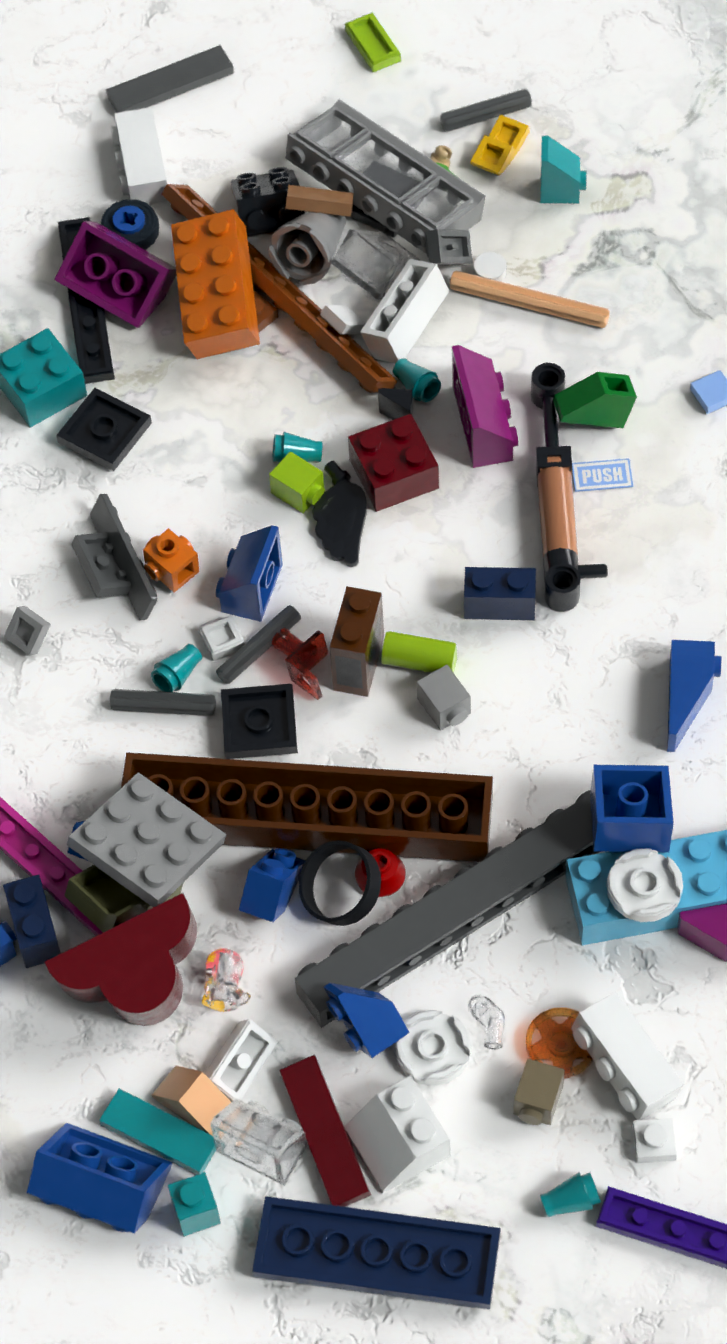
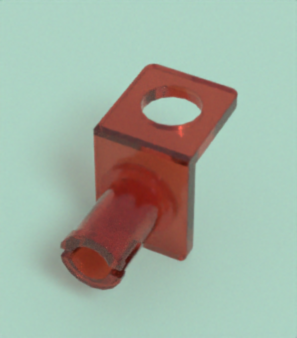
(302, 658)

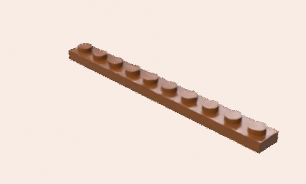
(293, 301)

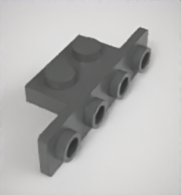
(112, 561)

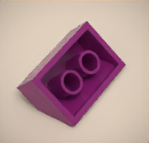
(115, 273)
(481, 408)

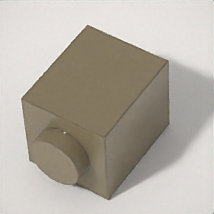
(538, 1092)

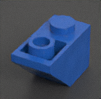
(271, 884)
(368, 1016)

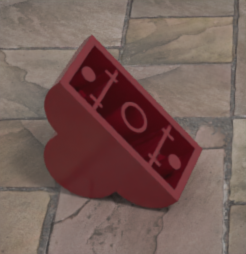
(132, 963)

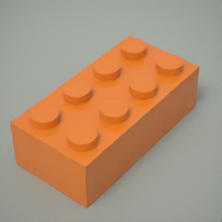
(215, 284)

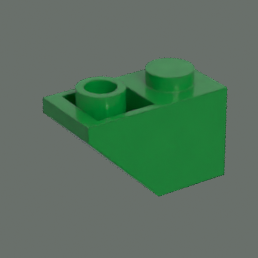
(597, 401)

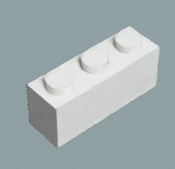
(139, 155)
(404, 311)
(626, 1056)

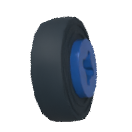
(132, 211)

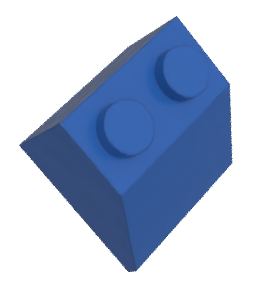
(251, 574)

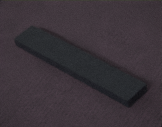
(87, 320)

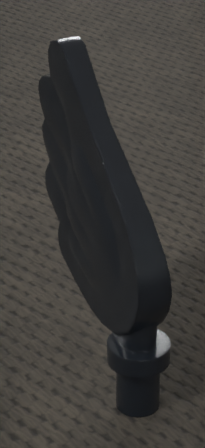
(341, 516)

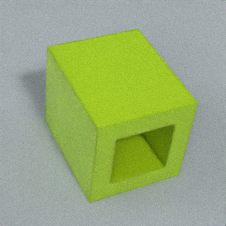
(297, 482)

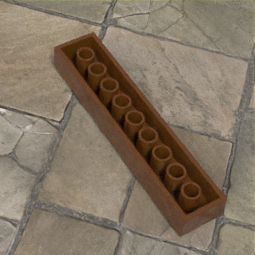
(318, 804)

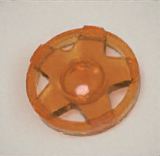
(557, 1042)

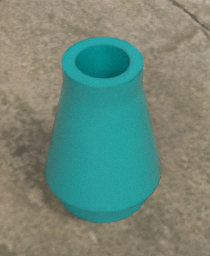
(420, 380)
(302, 447)
(174, 670)
(571, 1196)

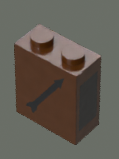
(357, 641)

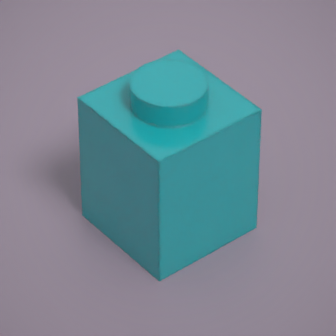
(194, 1204)

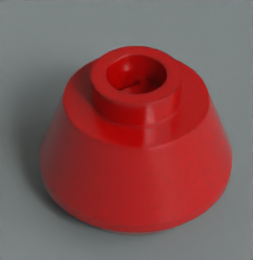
(391, 870)

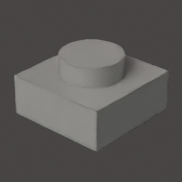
(27, 630)

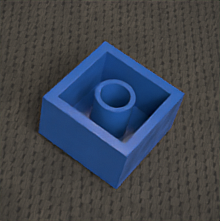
(631, 808)

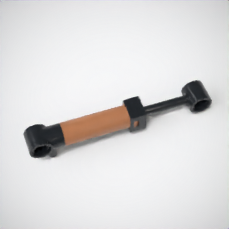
(557, 500)

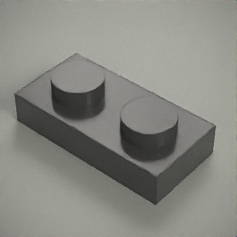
(449, 247)

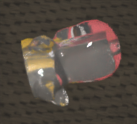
(222, 979)

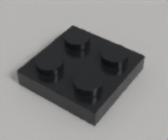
(104, 429)
(259, 721)

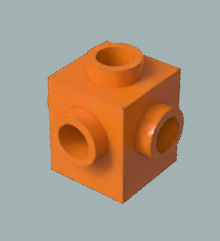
(170, 560)

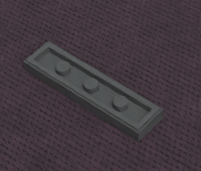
(170, 80)

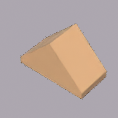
(191, 1097)

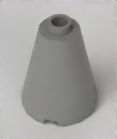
(306, 246)

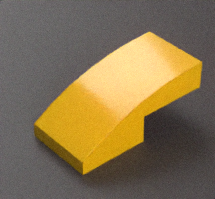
(501, 145)

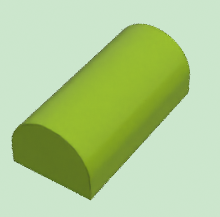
(418, 652)

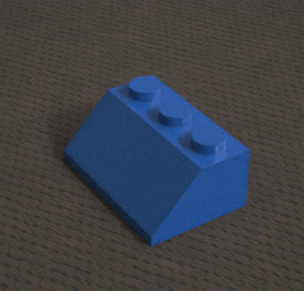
(98, 1177)

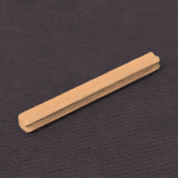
(529, 299)

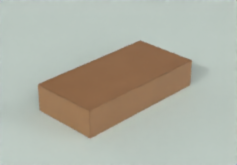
(319, 200)

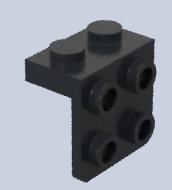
(263, 200)

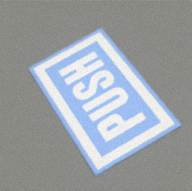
(602, 475)

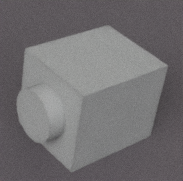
(444, 697)

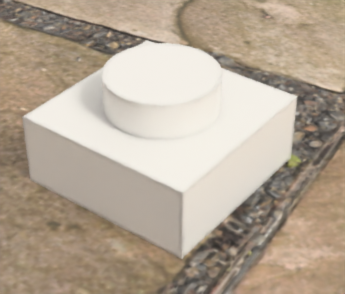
(654, 1140)

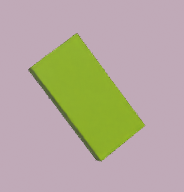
(372, 42)

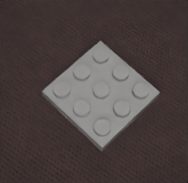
(146, 840)

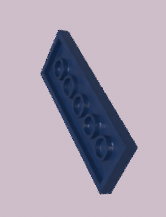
(377, 1252)

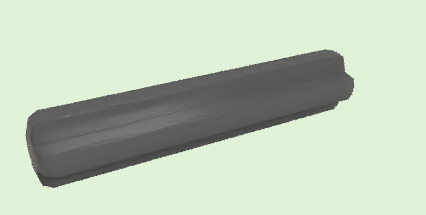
(485, 110)
(257, 645)
(162, 702)

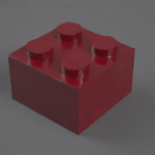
(393, 462)

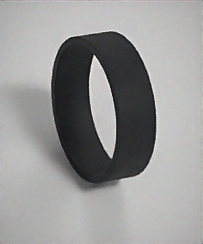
(308, 874)

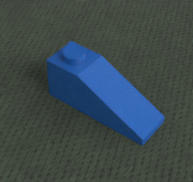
(690, 684)

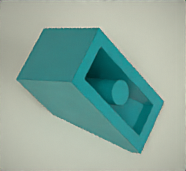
(560, 174)

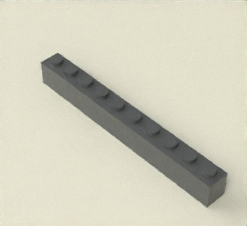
(452, 910)

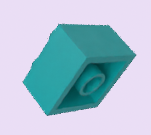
(40, 377)

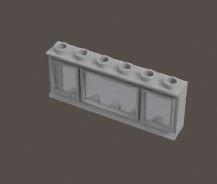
(384, 174)

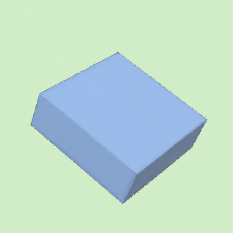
(711, 391)

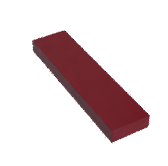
(325, 1132)

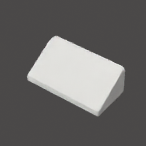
(240, 1059)

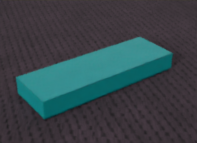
(159, 1132)

